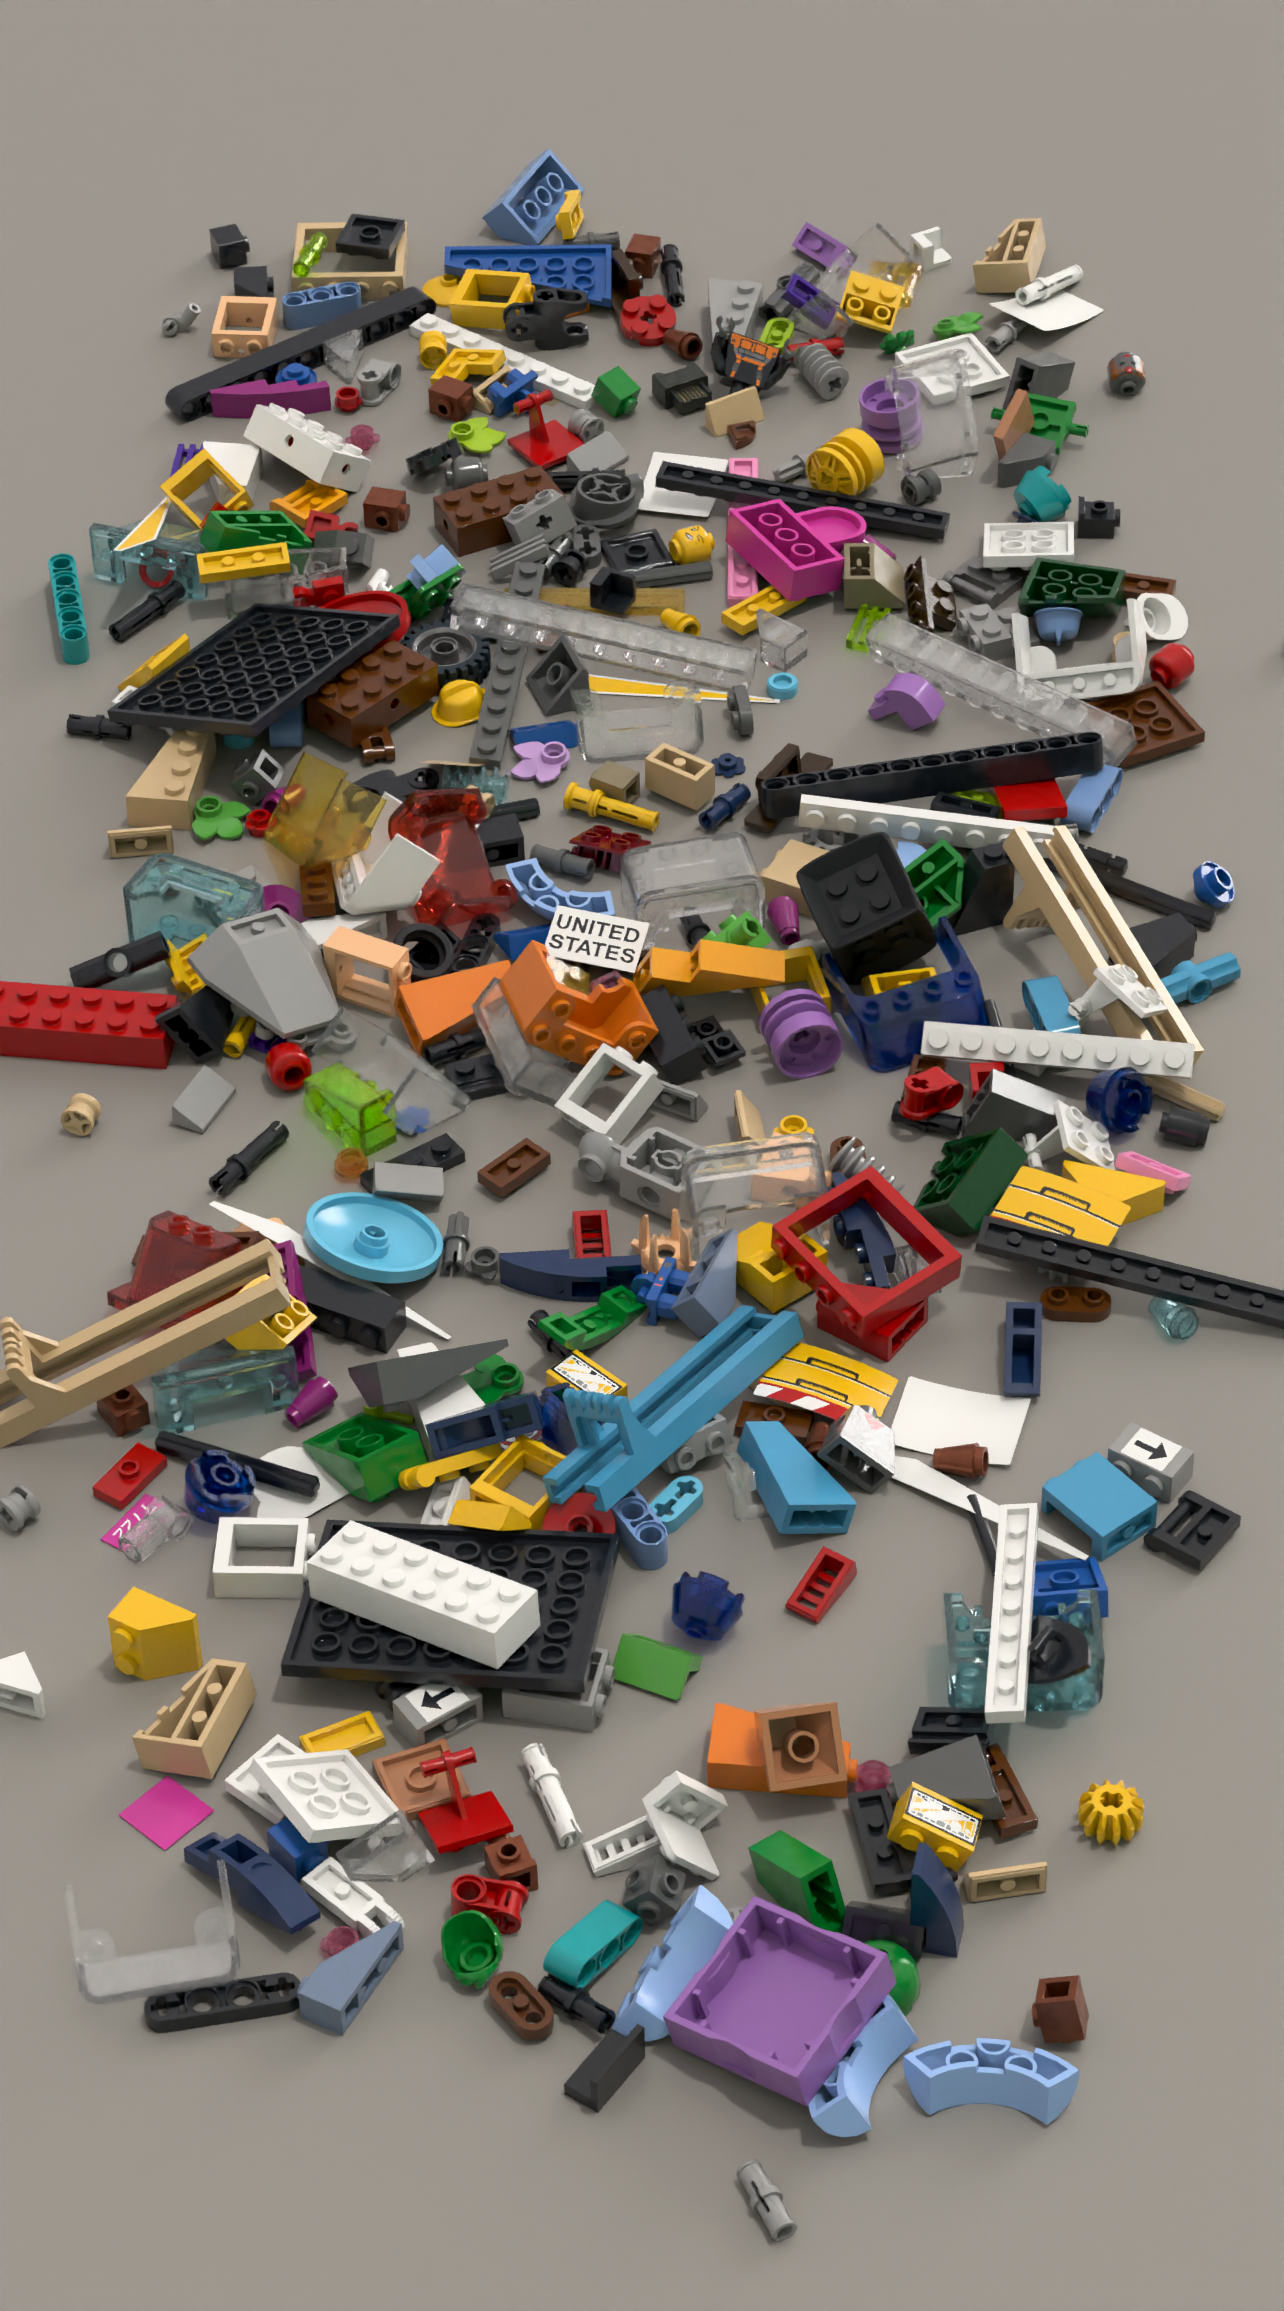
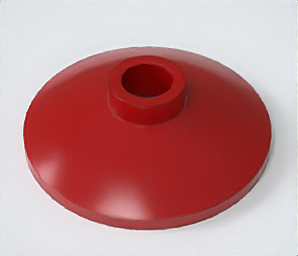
(578, 1514)

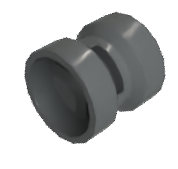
(919, 487)

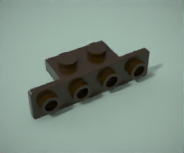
(625, 281)
(929, 599)
(783, 764)

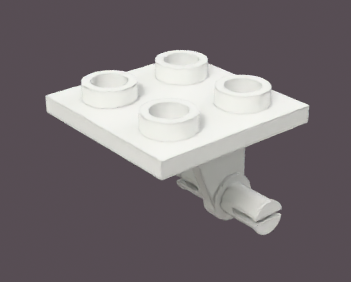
(1118, 983)
(1073, 1134)

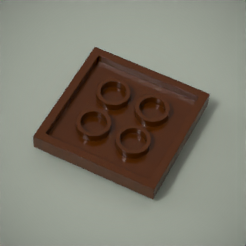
(1157, 721)

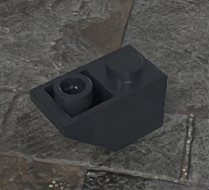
(253, 282)

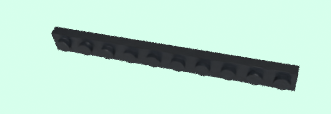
(753, 490)
(1131, 1271)

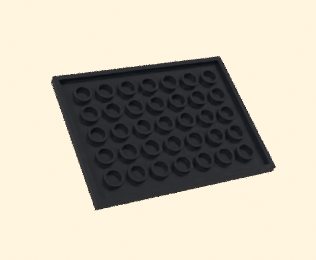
(254, 669)
(564, 1567)

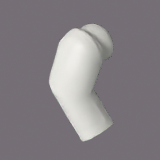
(379, 581)

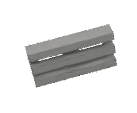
(527, 551)

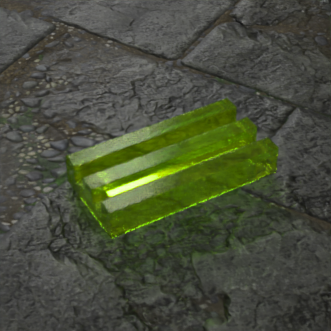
(862, 614)

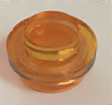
(350, 1163)

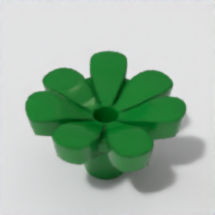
(898, 343)

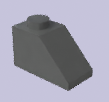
(1026, 455)
(358, 545)

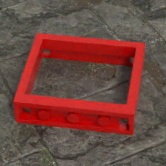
(871, 1186)

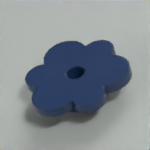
(1022, 518)
(728, 765)

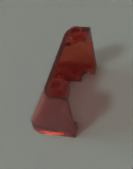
(446, 827)

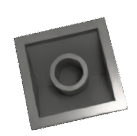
(557, 675)

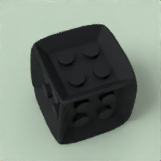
(866, 908)

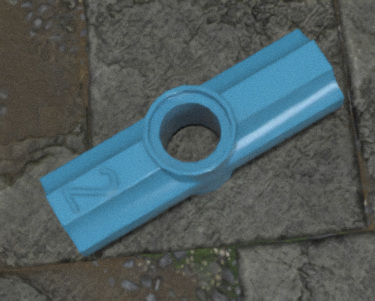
(1198, 980)

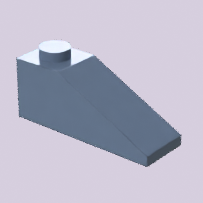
(710, 1287)
(348, 1979)

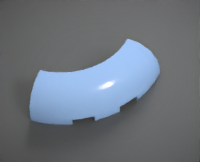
(543, 897)
(667, 1971)
(990, 2074)
(846, 2095)

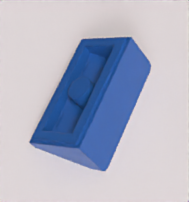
(557, 731)
(515, 941)

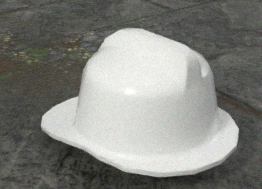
(1163, 617)

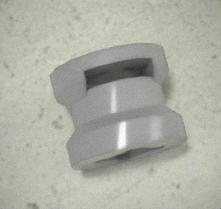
(585, 425)
(18, 1507)

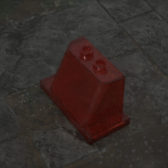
(170, 1253)

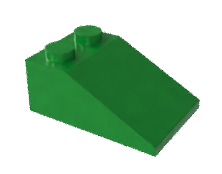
(367, 1454)

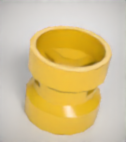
(432, 349)

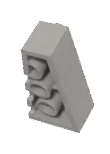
(734, 300)

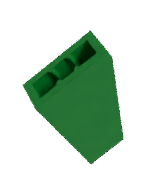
(799, 1880)

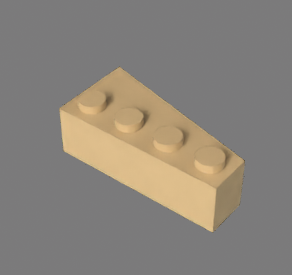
(173, 782)

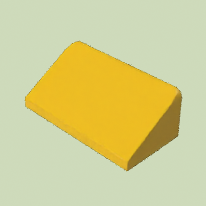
(488, 1516)

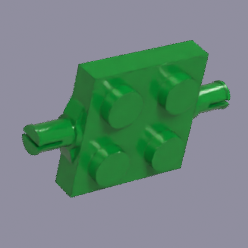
(1052, 419)

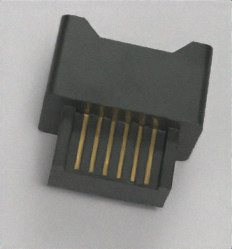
(682, 389)

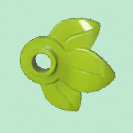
(476, 435)

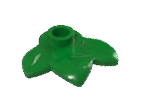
(494, 1379)

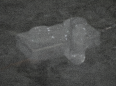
(739, 1482)

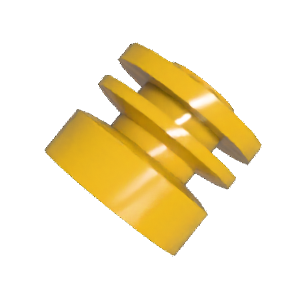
(846, 463)

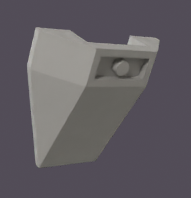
(269, 971)

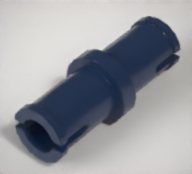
(724, 806)

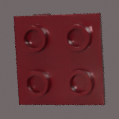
(603, 844)

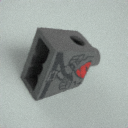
(860, 1448)

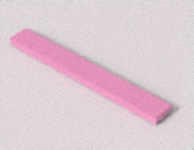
(741, 575)

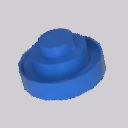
(297, 372)
(1213, 884)

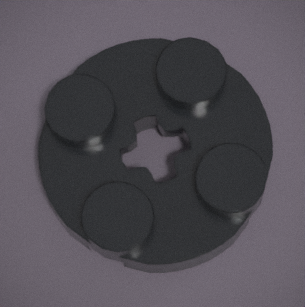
(434, 456)

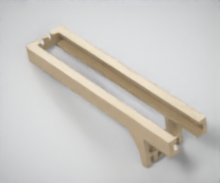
(1047, 905)
(37, 1359)

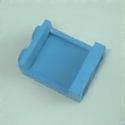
(1101, 1504)

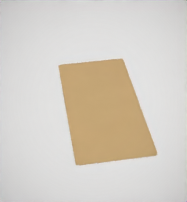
(451, 763)

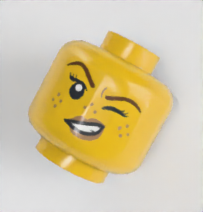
(691, 545)

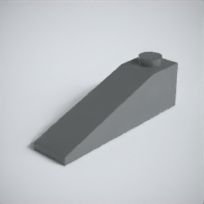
(410, 1377)

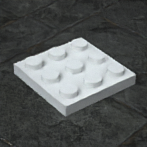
(982, 368)
(1022, 543)
(324, 1793)

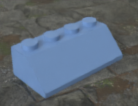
(532, 201)

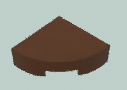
(742, 433)

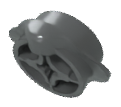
(606, 500)

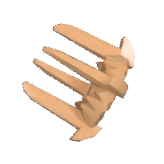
(678, 1243)

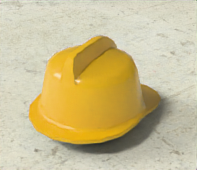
(458, 703)

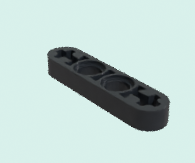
(473, 938)
(224, 2008)

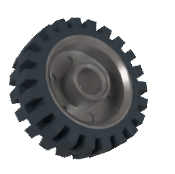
(456, 652)

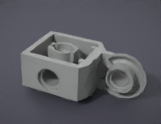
(645, 1169)

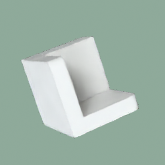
(927, 249)

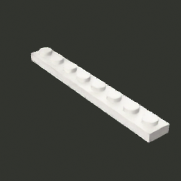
(562, 385)
(913, 823)
(1057, 1049)
(1012, 1614)

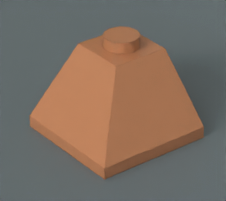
(800, 1745)

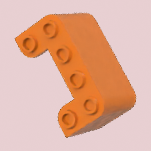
(569, 1020)

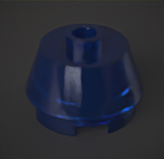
(1119, 1099)
(217, 1486)
(705, 1606)

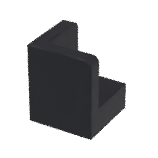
(612, 590)

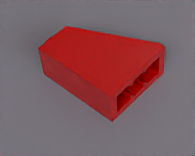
(885, 1340)

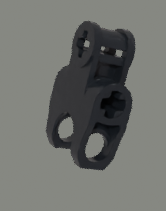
(544, 318)
(401, 785)

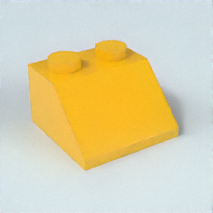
(153, 1637)

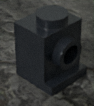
(1097, 519)

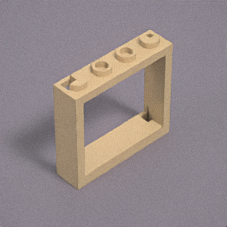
(372, 284)

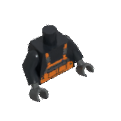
(746, 361)

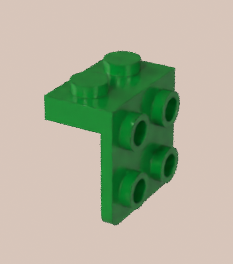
(430, 595)

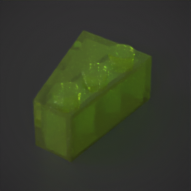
(351, 1108)

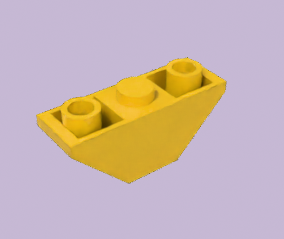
(1141, 1193)

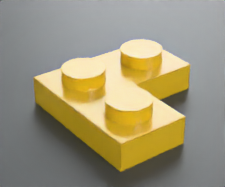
(469, 361)

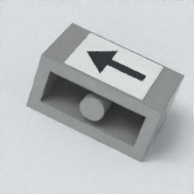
(1152, 1461)
(436, 1712)

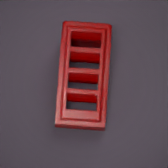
(591, 1221)
(824, 1560)

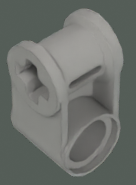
(378, 380)

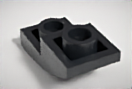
(719, 1044)

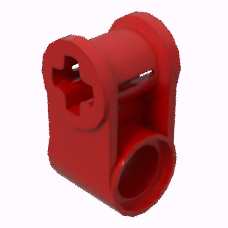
(929, 1094)
(490, 1898)

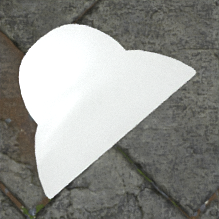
(288, 1504)

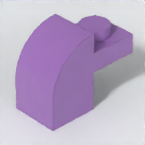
(910, 697)

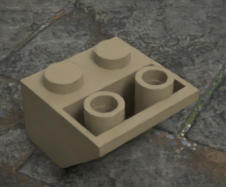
(871, 578)

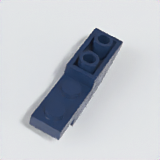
(867, 1234)
(560, 1278)
(258, 1879)

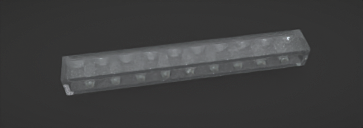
(603, 638)
(995, 687)

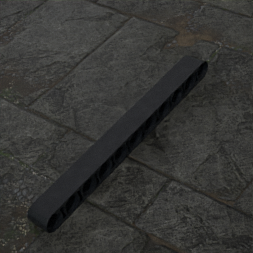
(377, 321)
(939, 772)

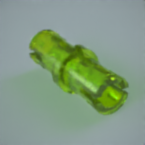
(310, 254)

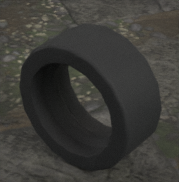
(434, 939)

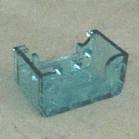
(186, 898)
(967, 1654)

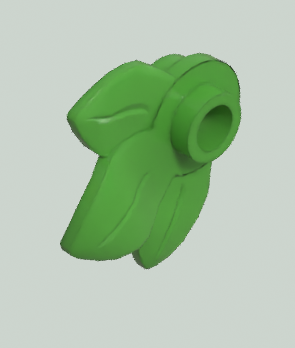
(953, 325)
(218, 818)

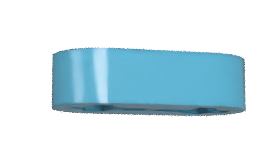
(680, 1508)

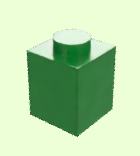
(616, 392)

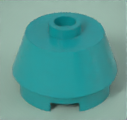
(1041, 496)

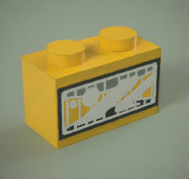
(585, 1375)
(935, 1821)

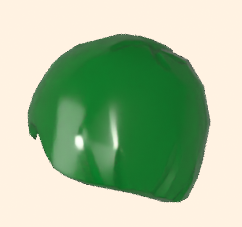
(471, 1947)

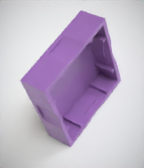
(780, 2000)

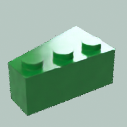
(251, 528)

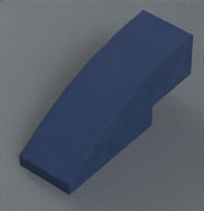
(1023, 1349)
(486, 1425)
(936, 1904)

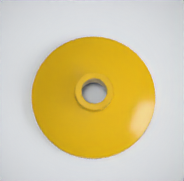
(442, 288)

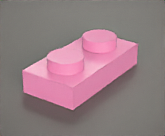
(1140, 1165)

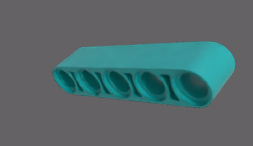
(69, 609)

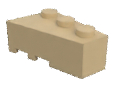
(1013, 259)
(201, 1723)

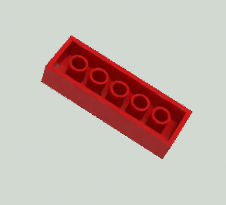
(84, 1025)

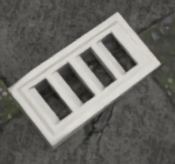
(632, 1832)

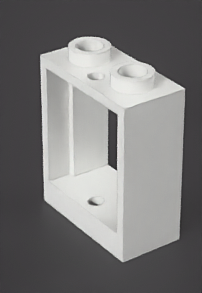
(631, 1107)
(262, 1581)

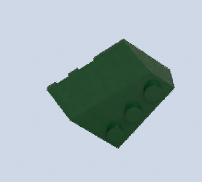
(1072, 585)
(969, 1181)

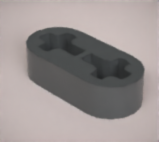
(591, 546)

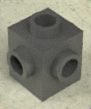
(256, 776)
(654, 1889)

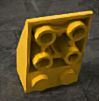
(764, 1274)

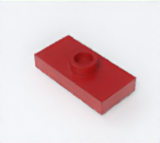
(130, 1476)

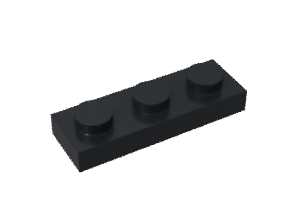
(438, 1152)
(883, 1858)

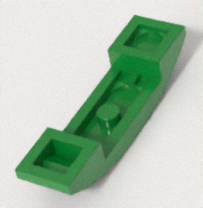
(596, 1324)

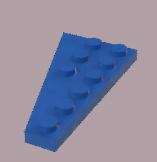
(549, 266)

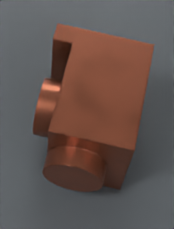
(124, 1410)
(508, 1858)

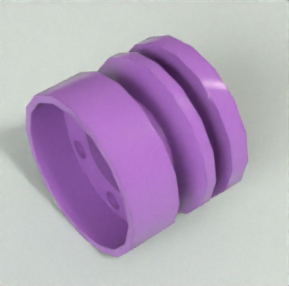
(880, 417)
(800, 1033)

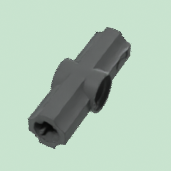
(775, 305)

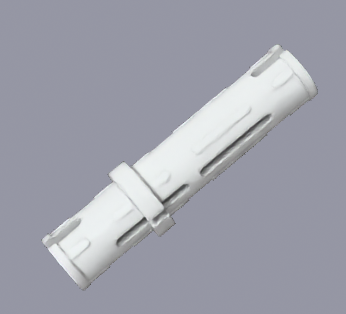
(1031, 293)
(546, 1782)

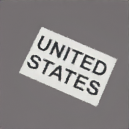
(596, 938)

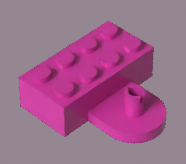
(793, 549)

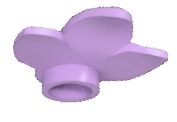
(540, 761)

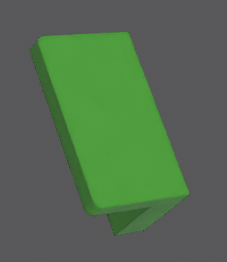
(654, 1665)

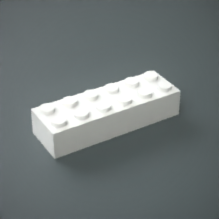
(424, 1594)

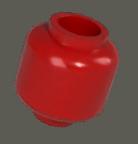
(1172, 665)
(288, 1066)

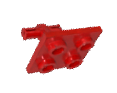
(544, 442)
(462, 1820)

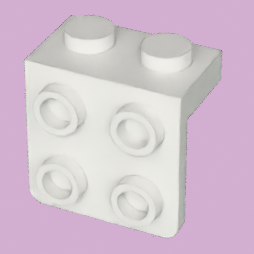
(677, 1814)

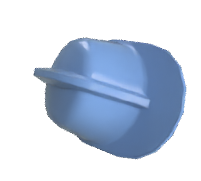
(1058, 623)

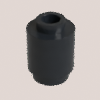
(1185, 1126)

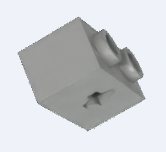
(544, 515)

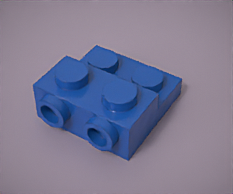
(1059, 1581)

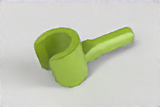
(394, 1415)

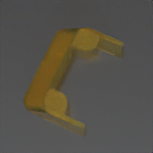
(322, 815)

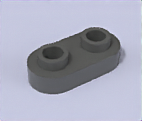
(741, 709)

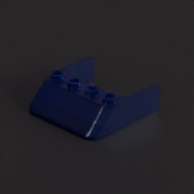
(892, 1023)

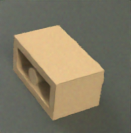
(680, 776)

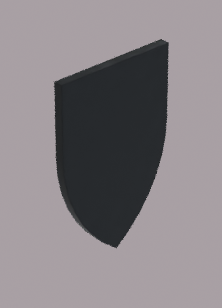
(1056, 1651)

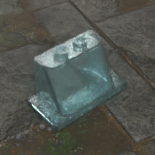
(171, 550)
(221, 1373)

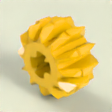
(1110, 1812)

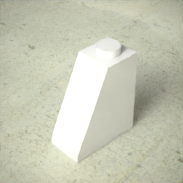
(241, 462)

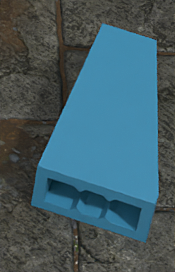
(793, 1483)

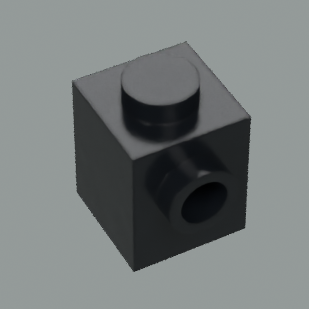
(229, 246)

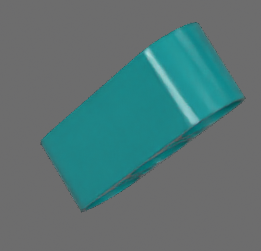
(593, 1944)

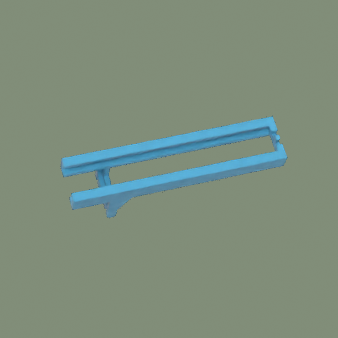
(629, 1423)

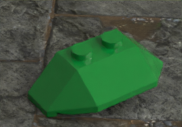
(938, 880)

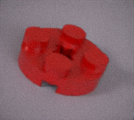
(649, 307)

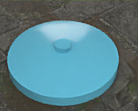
(373, 1237)

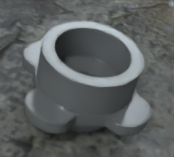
(484, 1263)

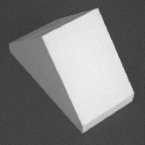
(20, 1686)

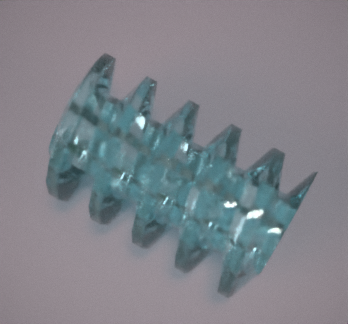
(492, 784)

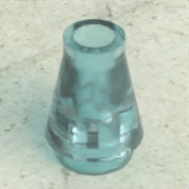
(1176, 1318)

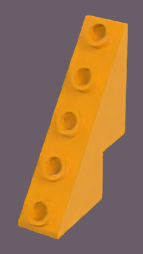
(709, 969)

